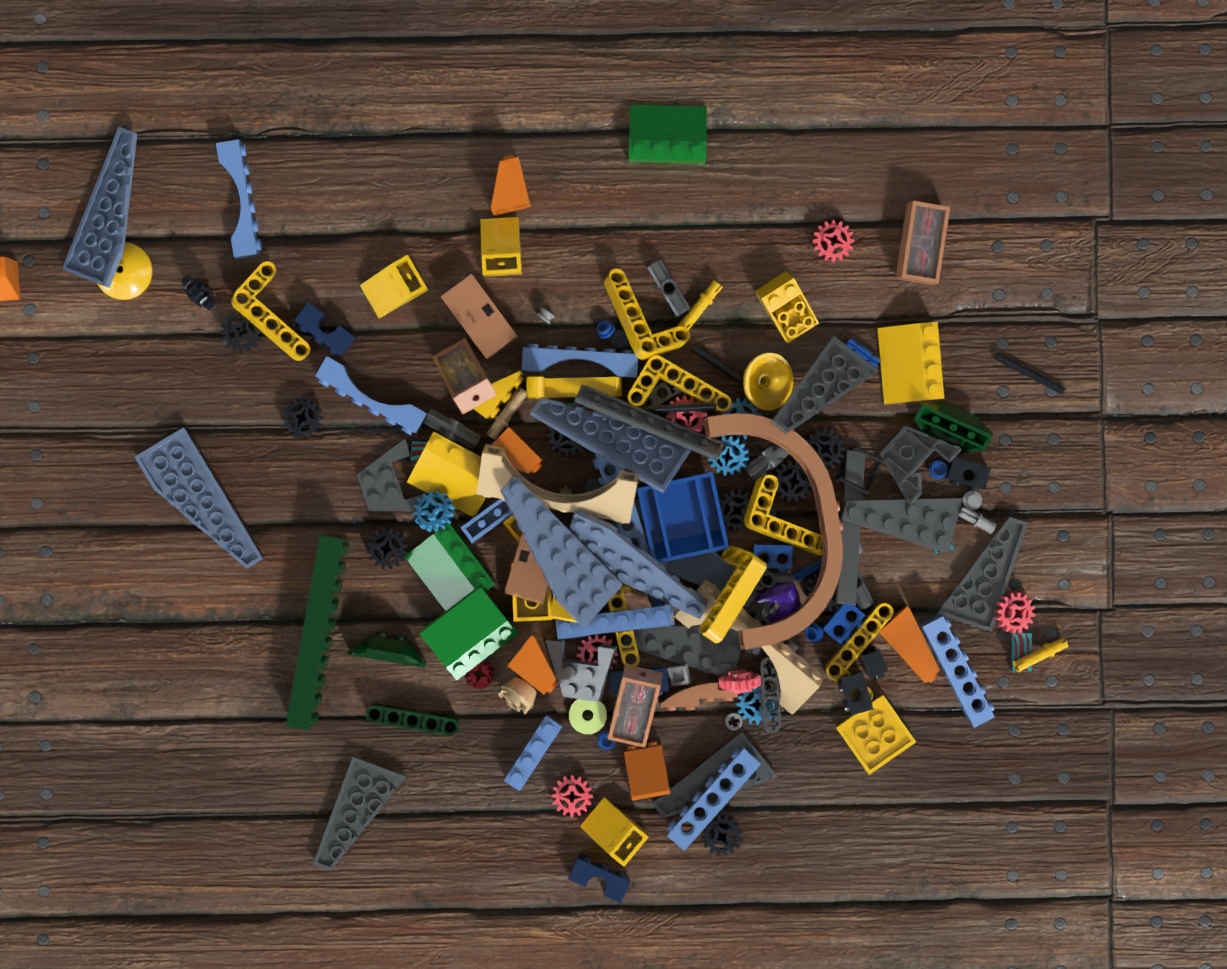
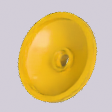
(135, 275)
(775, 385)

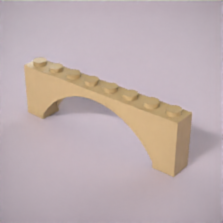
(608, 502)
(795, 675)

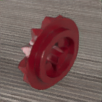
(484, 681)

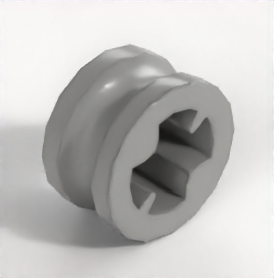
(545, 315)
(730, 726)

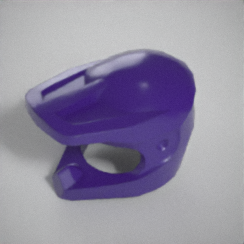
(785, 596)

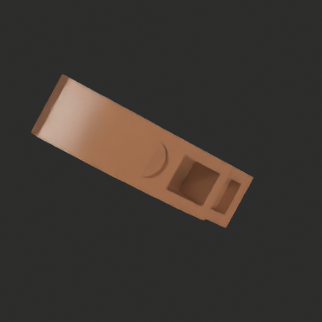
(689, 696)

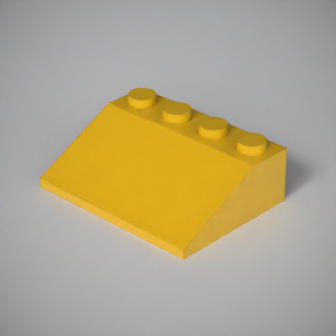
(910, 363)
(451, 471)

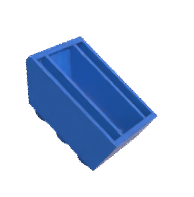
(683, 518)

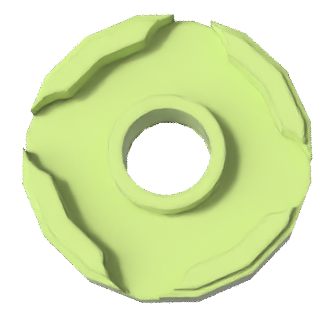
(587, 726)

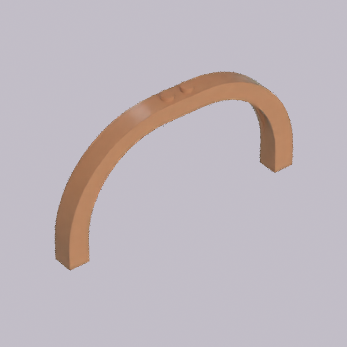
(828, 519)

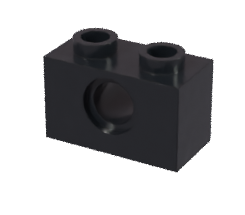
(979, 474)
(873, 663)
(863, 701)

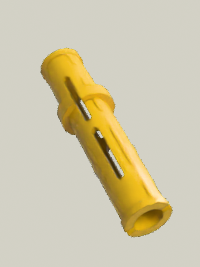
(701, 304)
(1047, 650)

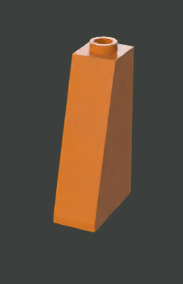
(908, 642)

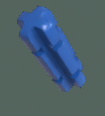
(863, 352)
(807, 570)

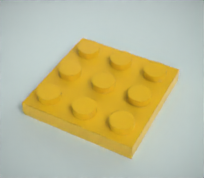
(876, 735)

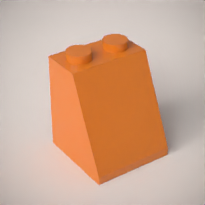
(510, 187)
(9, 279)
(518, 452)
(534, 665)
(646, 771)

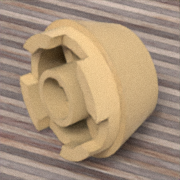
(518, 694)

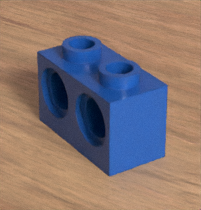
(772, 552)
(839, 618)

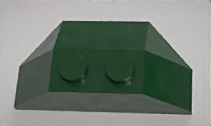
(953, 426)
(389, 649)

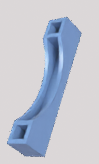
(244, 239)
(539, 359)
(336, 375)
(617, 622)

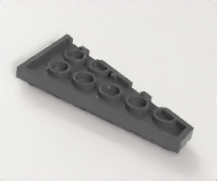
(828, 379)
(923, 523)
(987, 579)
(689, 647)
(685, 789)
(358, 802)

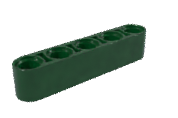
(403, 722)

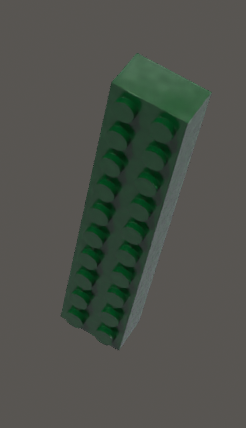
(316, 632)

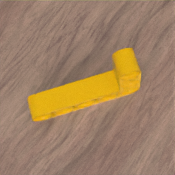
(266, 315)
(638, 321)
(679, 382)
(569, 387)
(781, 526)
(735, 593)
(632, 648)
(856, 650)

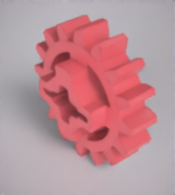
(824, 237)
(693, 415)
(1014, 612)
(590, 648)
(739, 681)
(572, 803)

